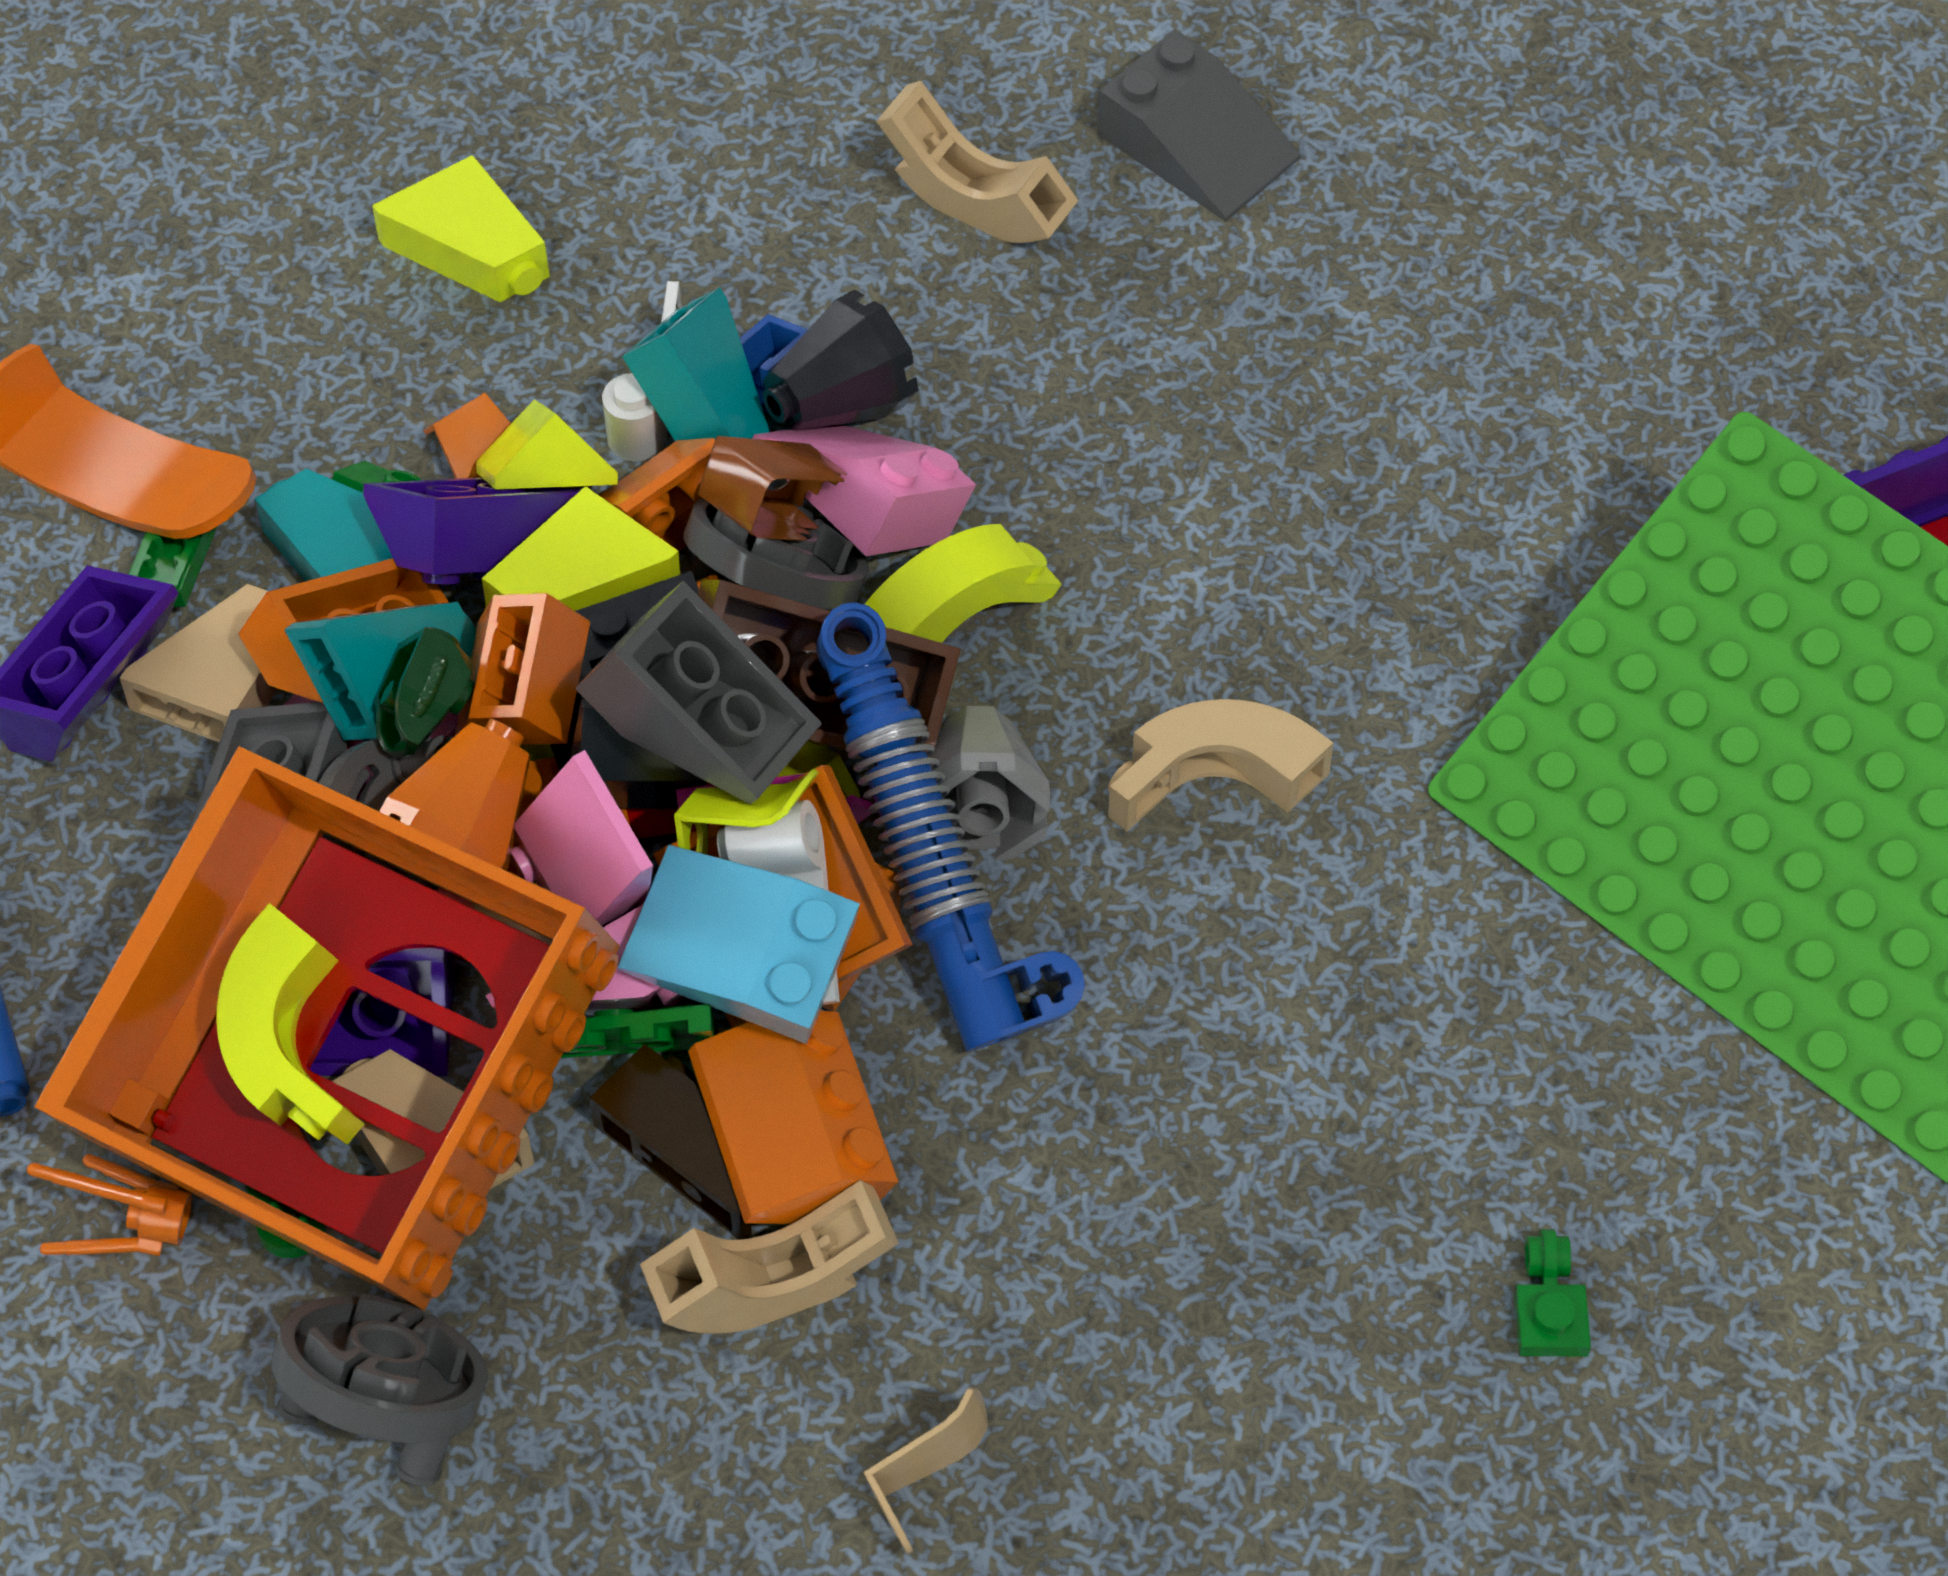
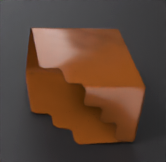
(740, 477)

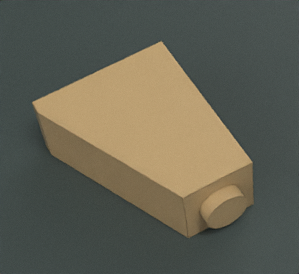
(201, 671)
(416, 1096)

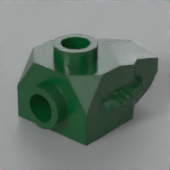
(420, 688)

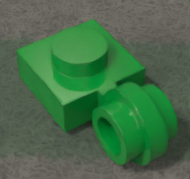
(1550, 1315)

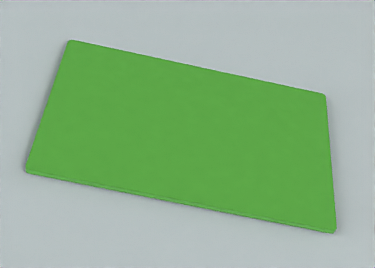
(1754, 770)

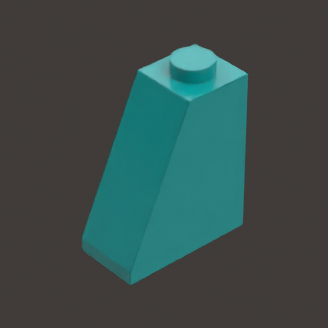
(699, 373)
(320, 525)
(352, 652)

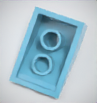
(740, 940)

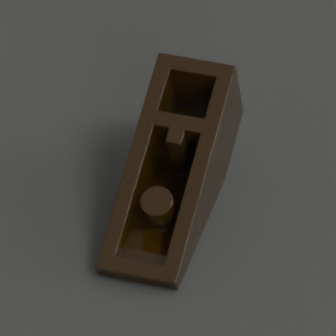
(662, 1122)

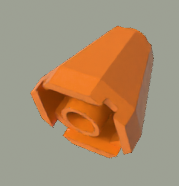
(468, 792)

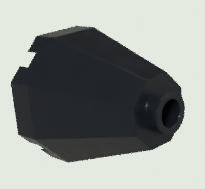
(842, 369)

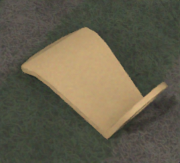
(928, 1454)

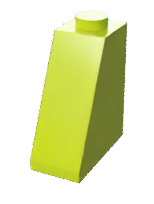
(465, 231)
(584, 556)

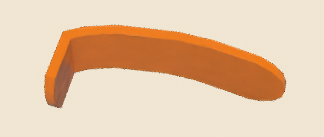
(109, 461)

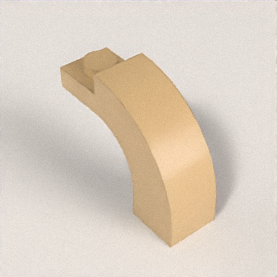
(953, 176)
(1219, 739)
(746, 1283)

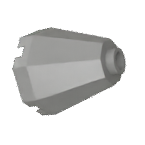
(992, 782)

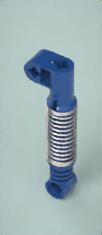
(946, 900)

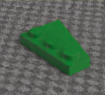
(626, 1031)

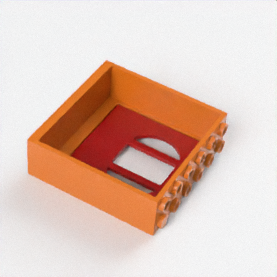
(153, 1056)

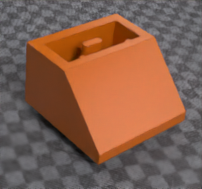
(664, 489)
(526, 666)

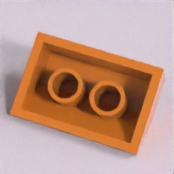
(341, 594)
(790, 1118)

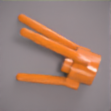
(155, 1208)

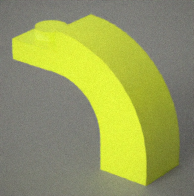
(960, 579)
(257, 1021)

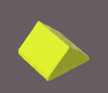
(542, 453)

